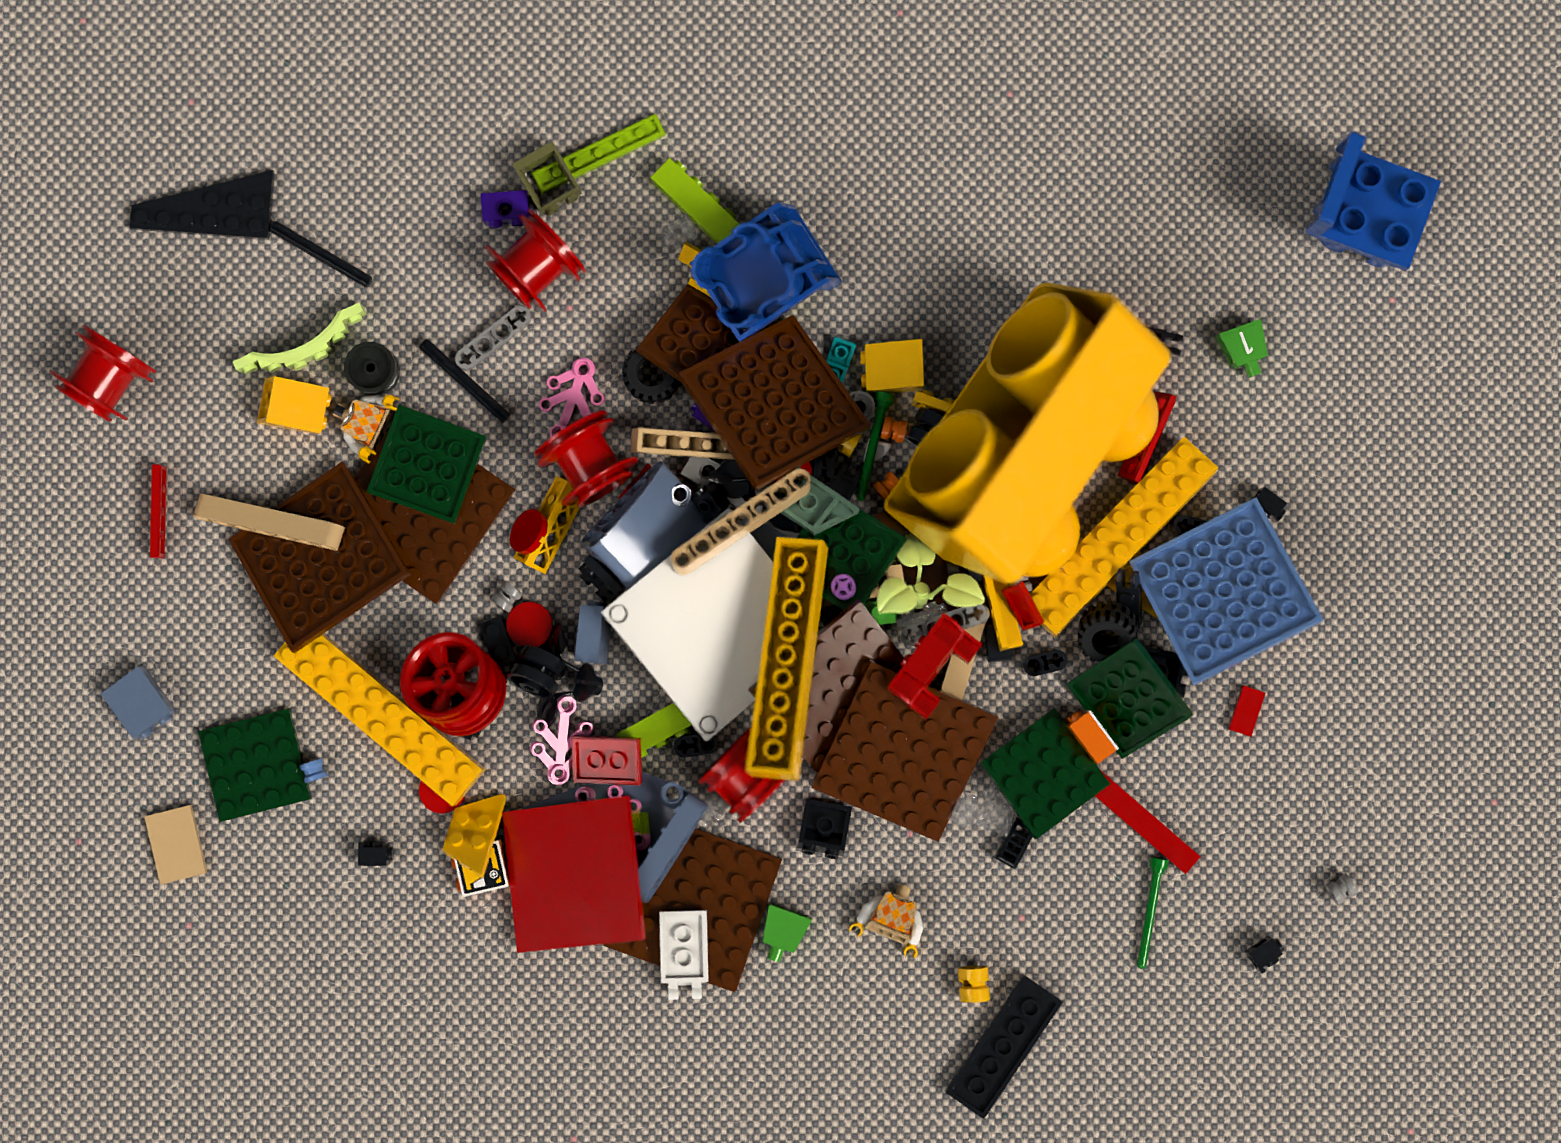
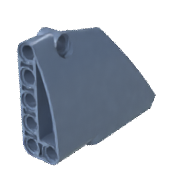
(644, 526)
(669, 823)

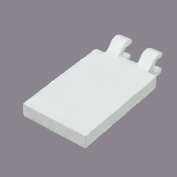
(684, 950)

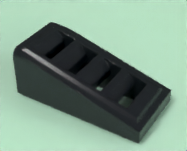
(1023, 846)

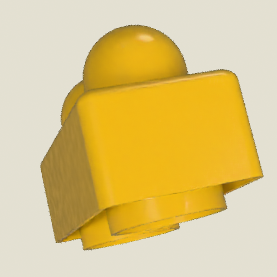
(1029, 430)

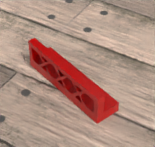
(1135, 467)

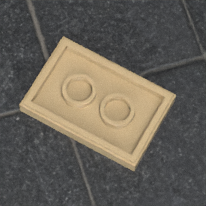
(176, 844)

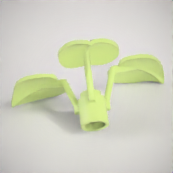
(897, 597)

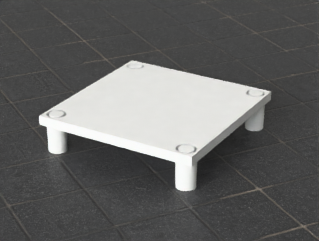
(701, 629)

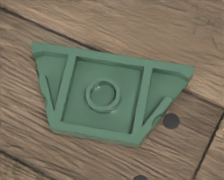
(819, 508)

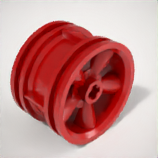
(431, 668)
(735, 784)

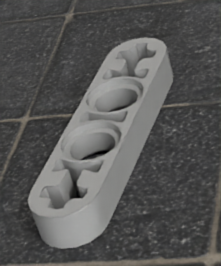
(495, 340)
(974, 621)

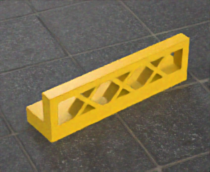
(551, 508)
(1003, 618)

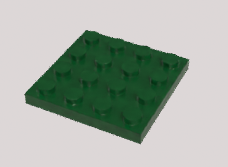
(426, 464)
(858, 549)
(1130, 698)
(254, 765)
(1044, 774)

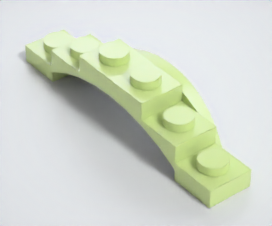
(314, 349)

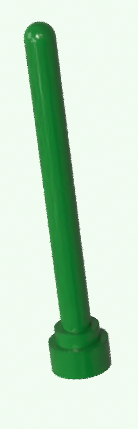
(883, 401)
(1158, 868)

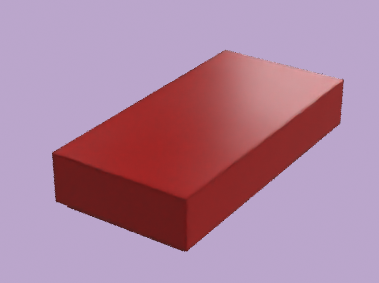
(1022, 606)
(1246, 711)

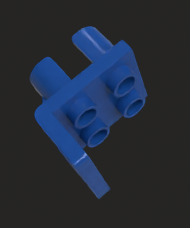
(1373, 206)
(763, 270)

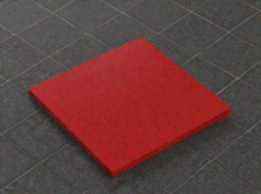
(573, 875)

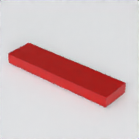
(158, 511)

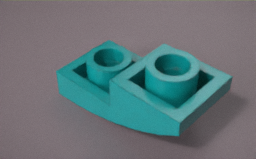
(840, 356)

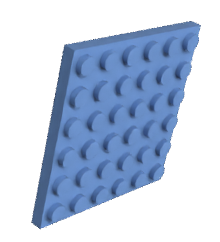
(1226, 591)

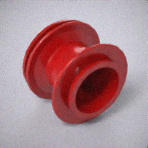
(534, 261)
(102, 375)
(586, 459)

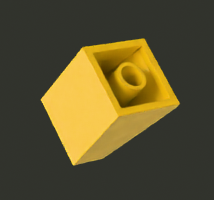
(893, 366)
(293, 405)

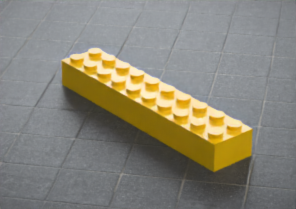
(1122, 535)
(787, 659)
(384, 717)

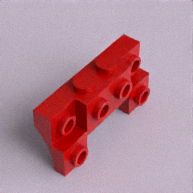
(927, 660)

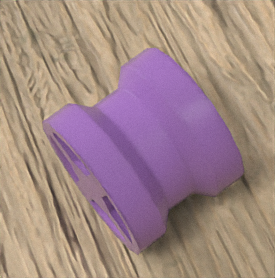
(840, 584)

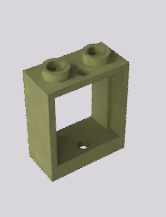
(537, 158)

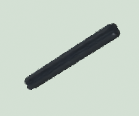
(321, 254)
(464, 380)

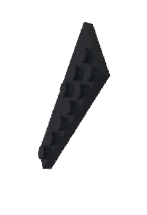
(224, 209)

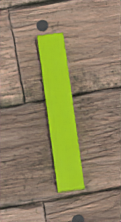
(600, 153)

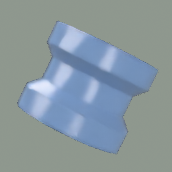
(313, 770)

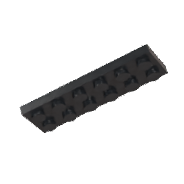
(1003, 1046)

